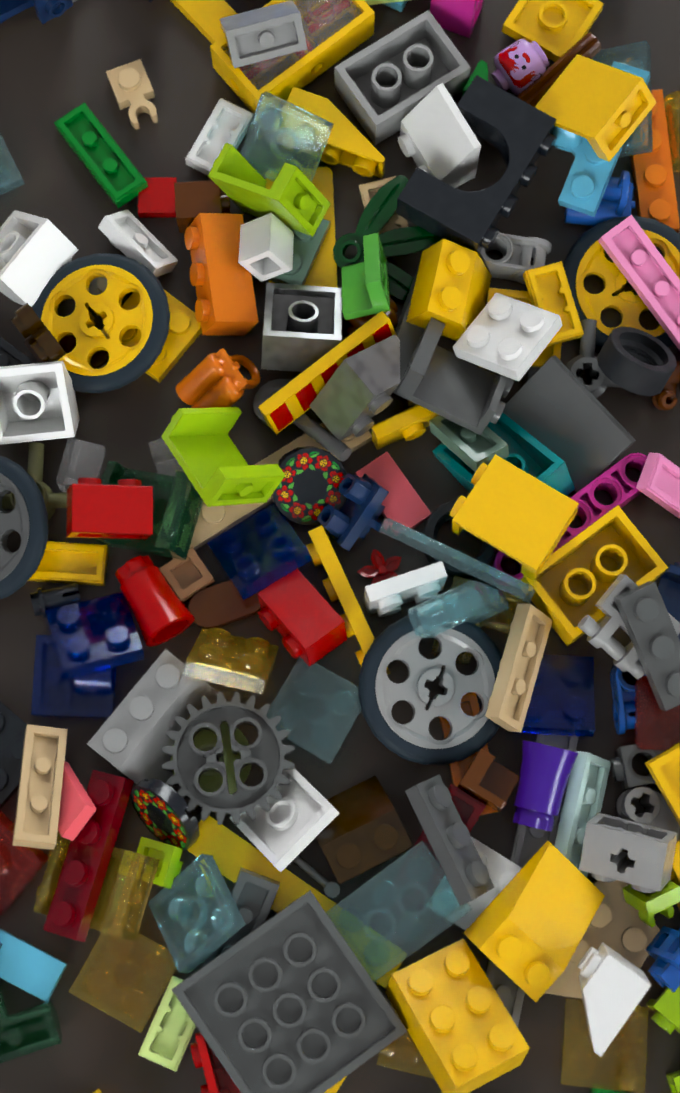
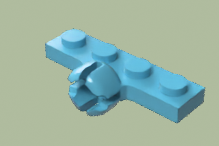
(588, 173)

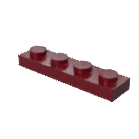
(89, 858)

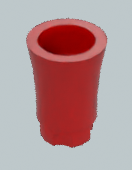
(152, 601)

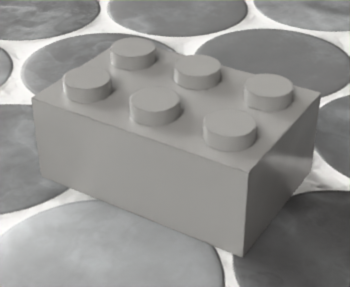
(398, 73)

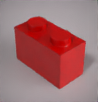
(109, 510)
(302, 617)

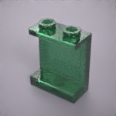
(174, 512)

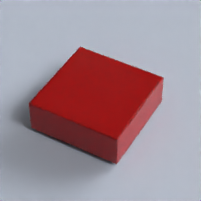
(157, 198)

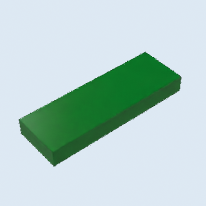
(101, 155)

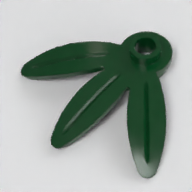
(394, 242)

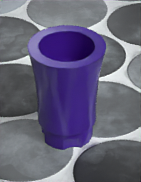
(542, 784)

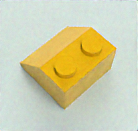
(449, 288)

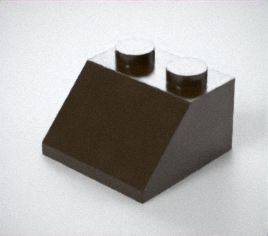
(363, 831)

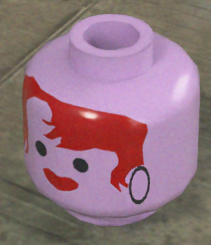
(519, 66)

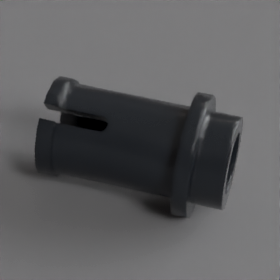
(54, 598)

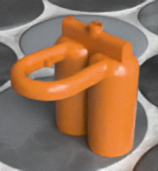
(217, 381)

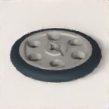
(413, 739)

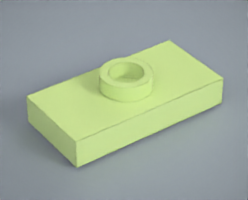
(169, 1031)

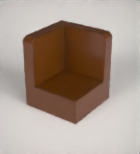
(489, 781)

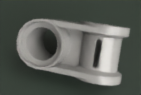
(516, 256)
(656, 809)

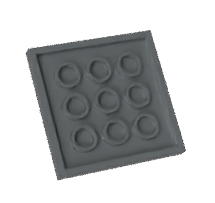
(290, 1005)

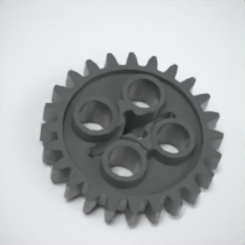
(265, 753)

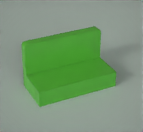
(366, 283)

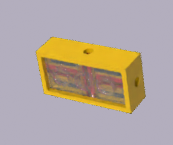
(330, 32)

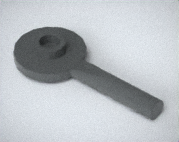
(304, 422)

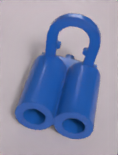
(615, 203)

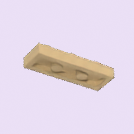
(519, 668)
(40, 787)

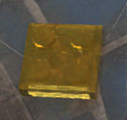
(231, 660)
(125, 978)

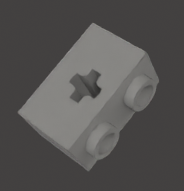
(647, 845)

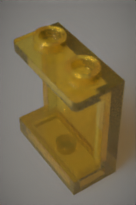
(121, 895)

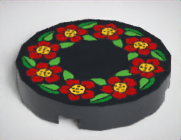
(308, 484)
(163, 813)

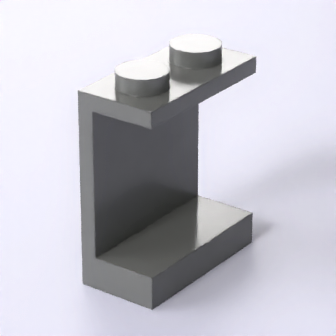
(452, 385)

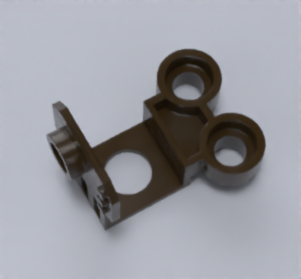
(42, 342)

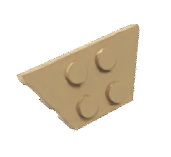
(616, 926)

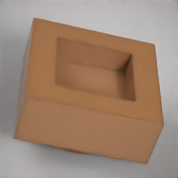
(187, 575)

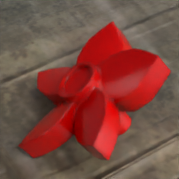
(381, 569)

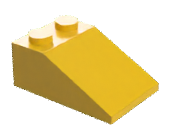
(537, 921)

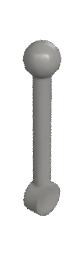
(331, 888)

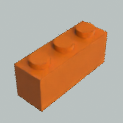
(222, 285)

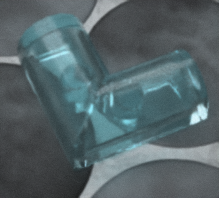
(465, 603)

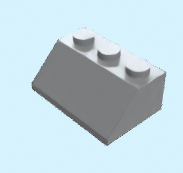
(138, 726)

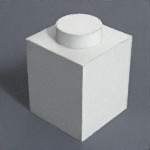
(266, 247)

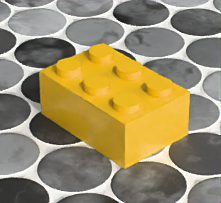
(587, 567)
(456, 1019)

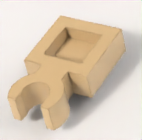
(133, 90)

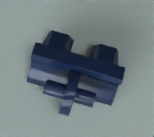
(358, 512)

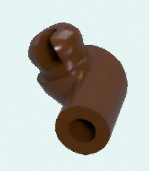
(667, 398)

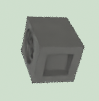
(622, 767)

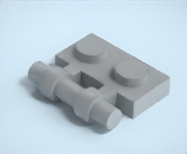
(601, 634)

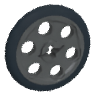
(28, 519)

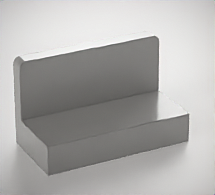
(264, 33)

